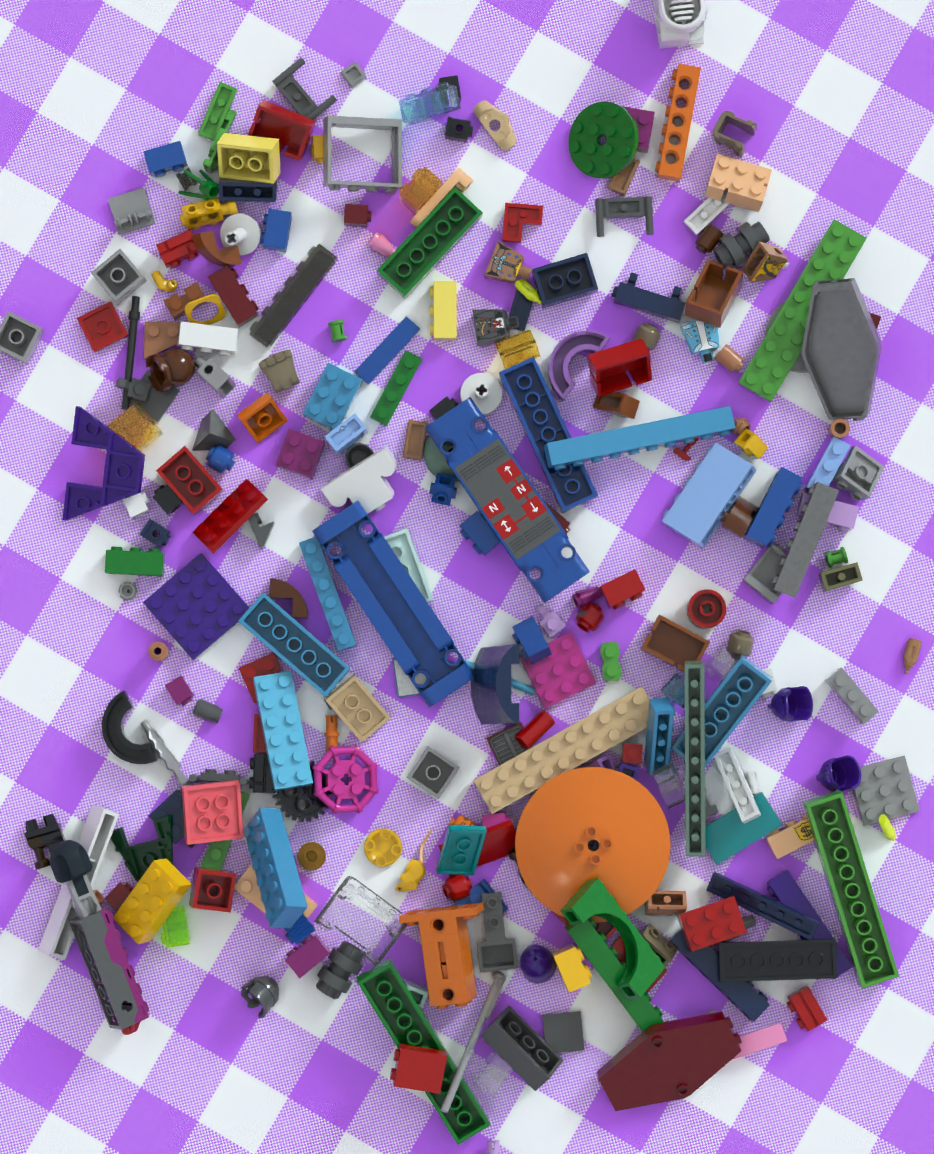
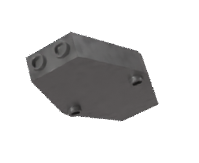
(841, 349)

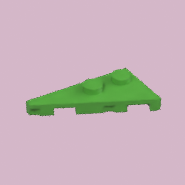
(212, 163)

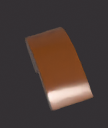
(207, 247)

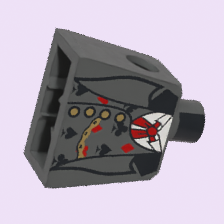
(492, 326)

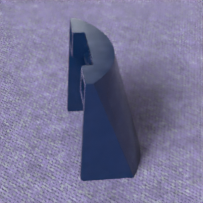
(493, 685)

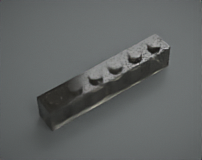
(293, 296)

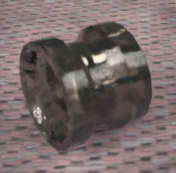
(185, 180)

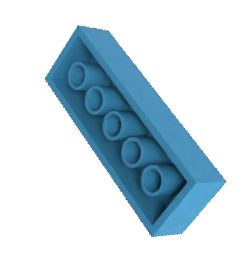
(294, 644)
(728, 705)
(275, 868)

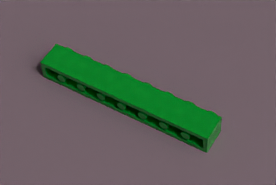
(611, 971)

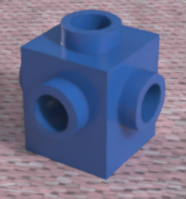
(443, 489)

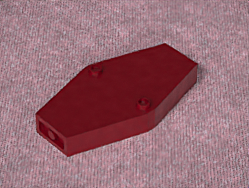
(669, 1061)

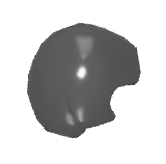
(357, 453)

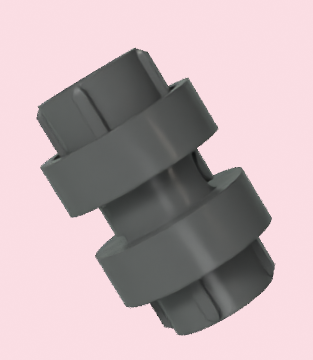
(735, 248)
(335, 978)

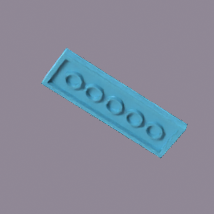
(282, 730)

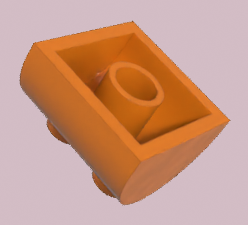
(262, 417)

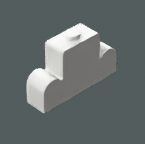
(364, 482)

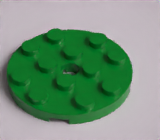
(621, 140)

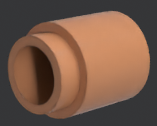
(164, 651)

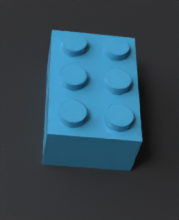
(332, 397)

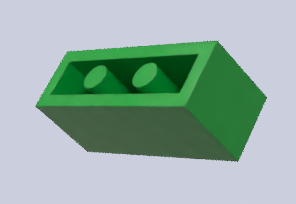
(135, 562)

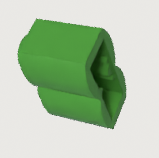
(611, 667)

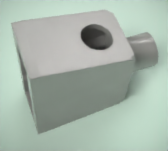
(214, 376)

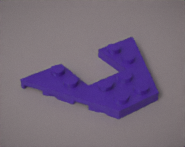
(122, 467)

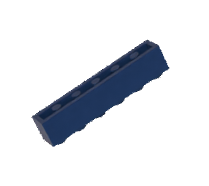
(739, 993)

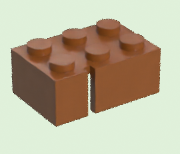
(713, 294)
(673, 643)

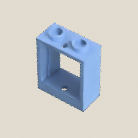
(343, 438)

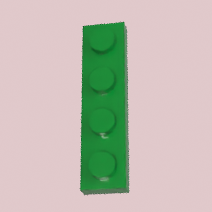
(396, 388)

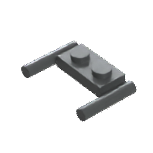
(296, 94)
(624, 208)
(211, 775)

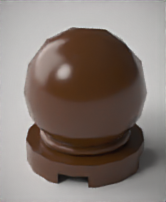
(170, 369)

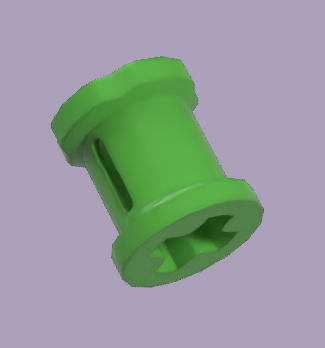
(337, 331)
(836, 557)

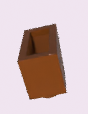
(617, 404)

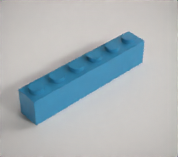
(327, 594)

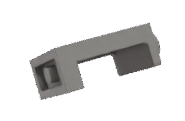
(763, 572)

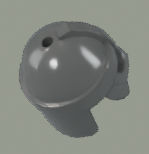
(264, 992)

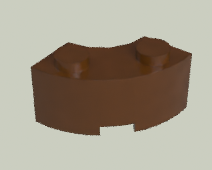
(739, 517)

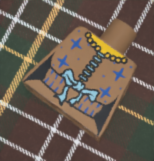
(506, 265)

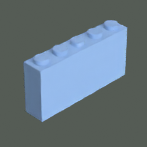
(708, 495)

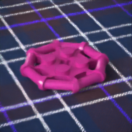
(355, 774)

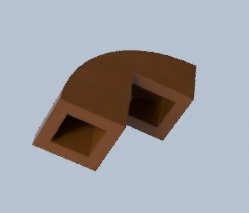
(282, 590)

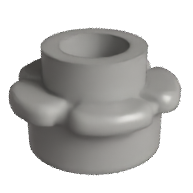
(122, 590)

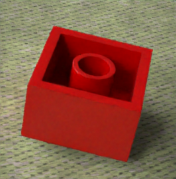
(621, 589)
(212, 889)

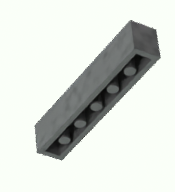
(805, 540)

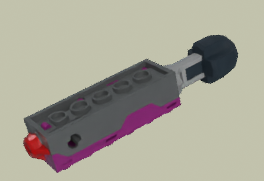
(99, 942)

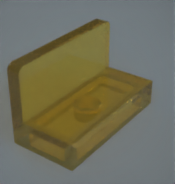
(517, 349)

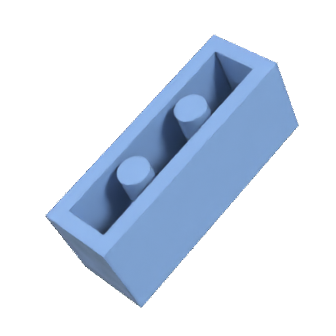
(829, 462)

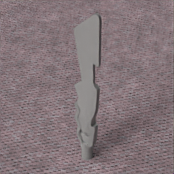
(164, 753)

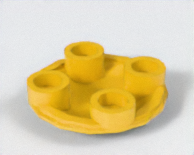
(383, 847)

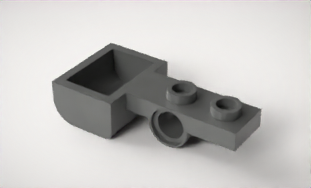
(496, 951)

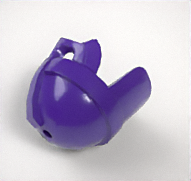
(792, 704)
(840, 774)
(539, 970)

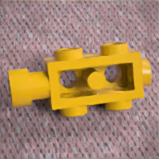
(205, 210)

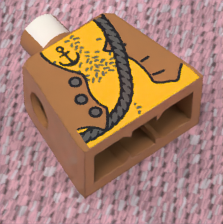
(765, 262)

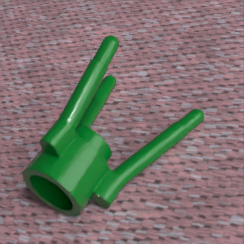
(208, 188)

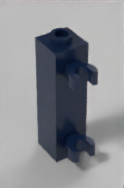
(647, 301)

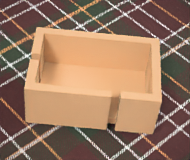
(743, 180)

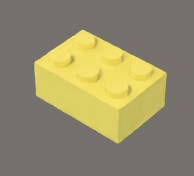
(248, 158)

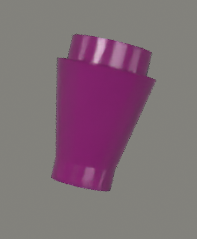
(586, 596)

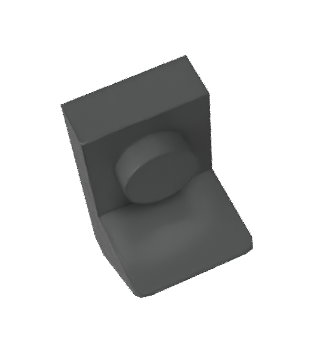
(261, 533)

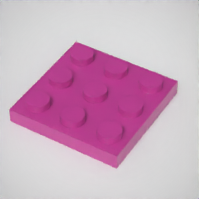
(560, 673)

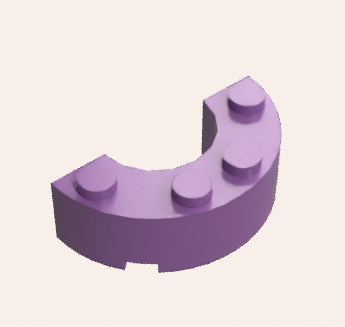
(565, 350)

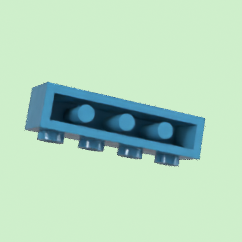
(659, 734)

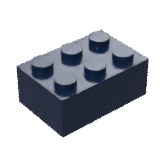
(565, 280)

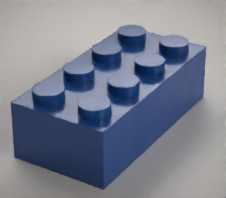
(771, 510)

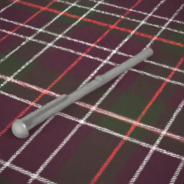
(499, 979)

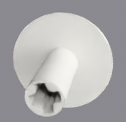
(241, 231)
(492, 391)

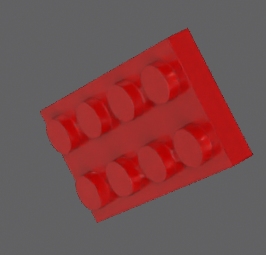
(229, 516)

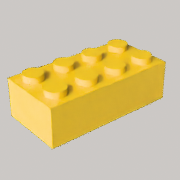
(152, 901)
(570, 966)

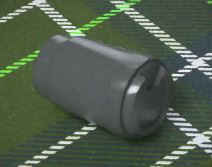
(207, 711)

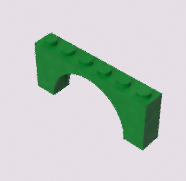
(641, 961)

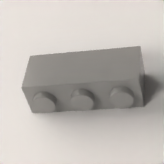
(851, 695)

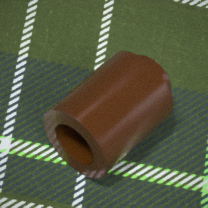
(708, 239)

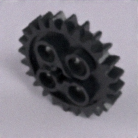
(290, 803)

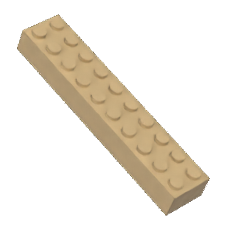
(564, 750)

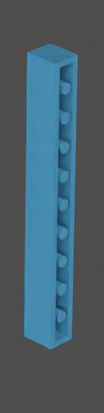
(639, 437)

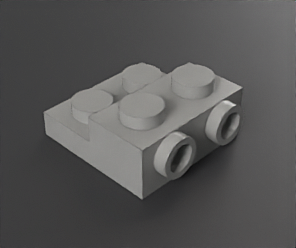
(858, 474)

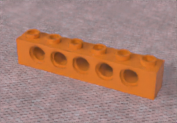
(690, 75)

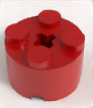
(695, 610)

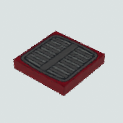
(505, 745)

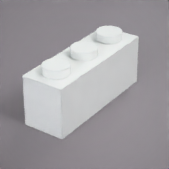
(207, 338)

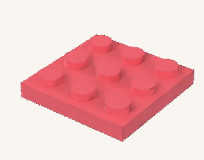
(212, 812)

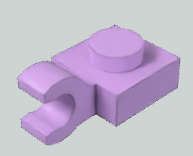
(551, 622)

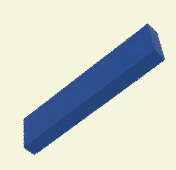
(387, 350)

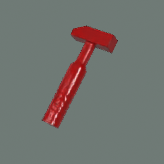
(682, 453)

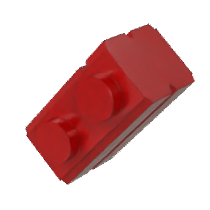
(178, 249)
(807, 1009)

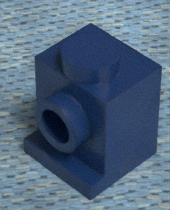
(152, 526)

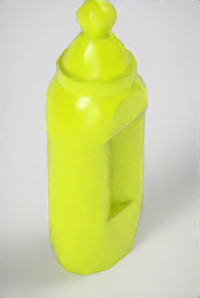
(528, 290)
(887, 828)

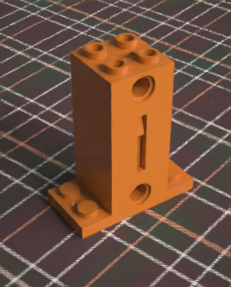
(446, 952)

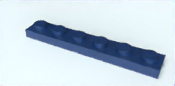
(763, 906)

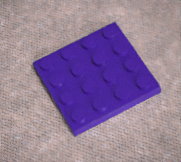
(196, 606)

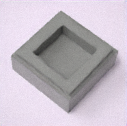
(353, 74)

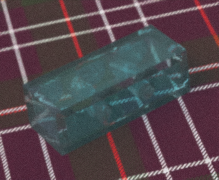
(429, 103)

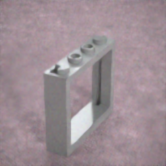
(363, 123)

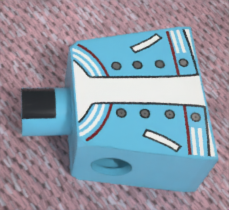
(701, 339)

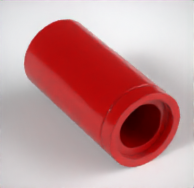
(534, 729)

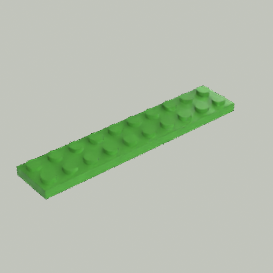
(787, 332)

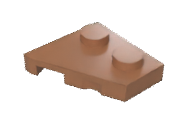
(159, 337)

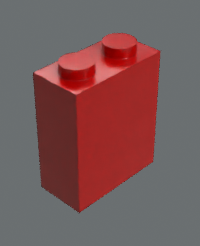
(418, 1068)

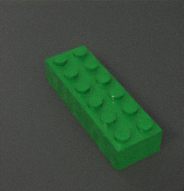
(429, 243)

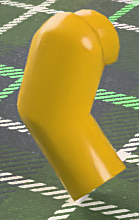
(164, 284)

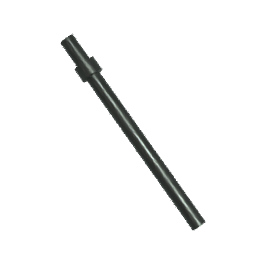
(134, 317)

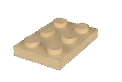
(357, 708)

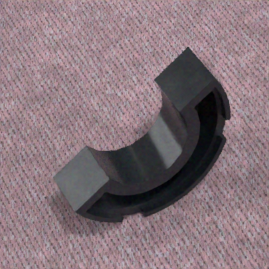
(115, 736)

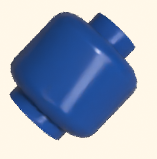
(220, 459)

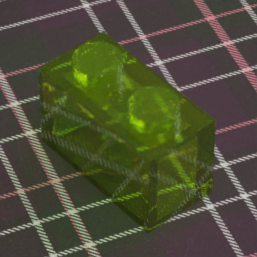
(176, 928)

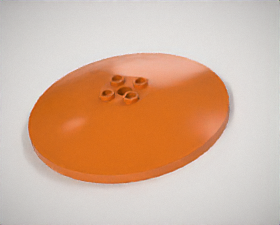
(587, 807)

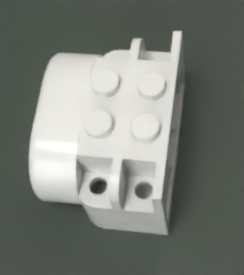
(680, 22)

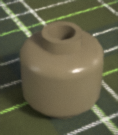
(649, 334)
(740, 643)

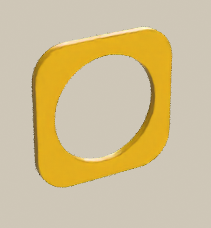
(210, 298)

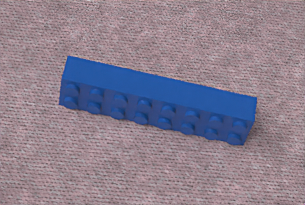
(544, 425)

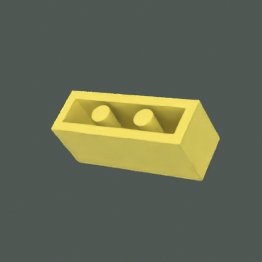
(444, 311)

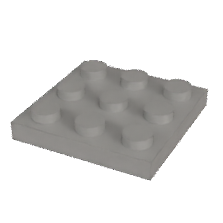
(885, 790)

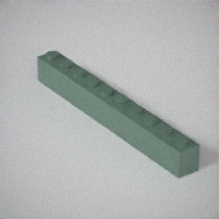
(695, 759)

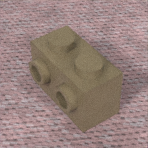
(659, 944)

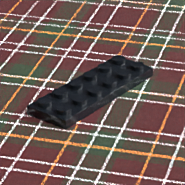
(777, 960)

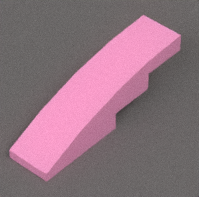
(761, 1039)

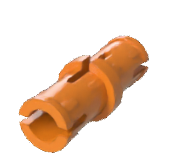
(331, 731)

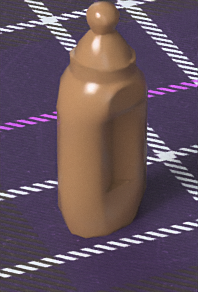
(911, 653)

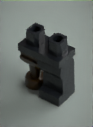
(43, 837)

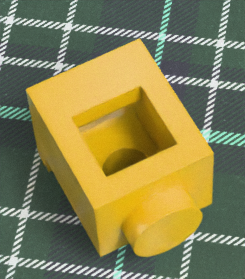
(316, 147)
(751, 444)

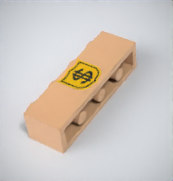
(790, 838)

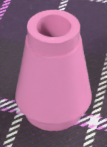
(381, 245)

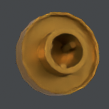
(311, 856)

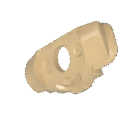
(504, 136)

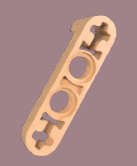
(458, 179)

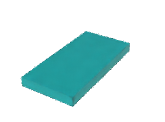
(730, 835)

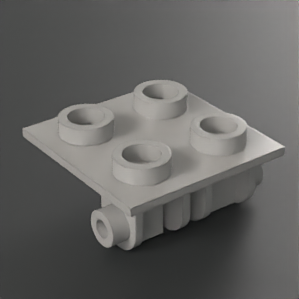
(131, 211)

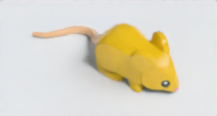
(414, 871)

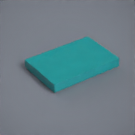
(461, 849)

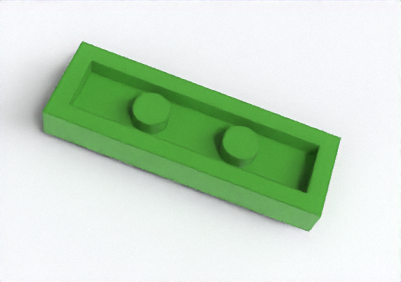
(217, 111)

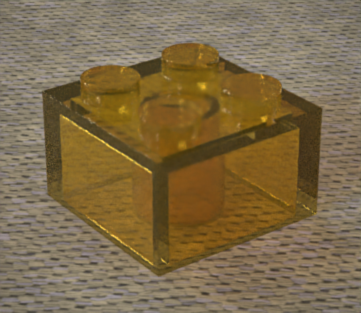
(419, 190)
(136, 427)

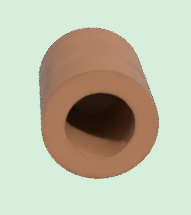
(729, 359)
(839, 429)

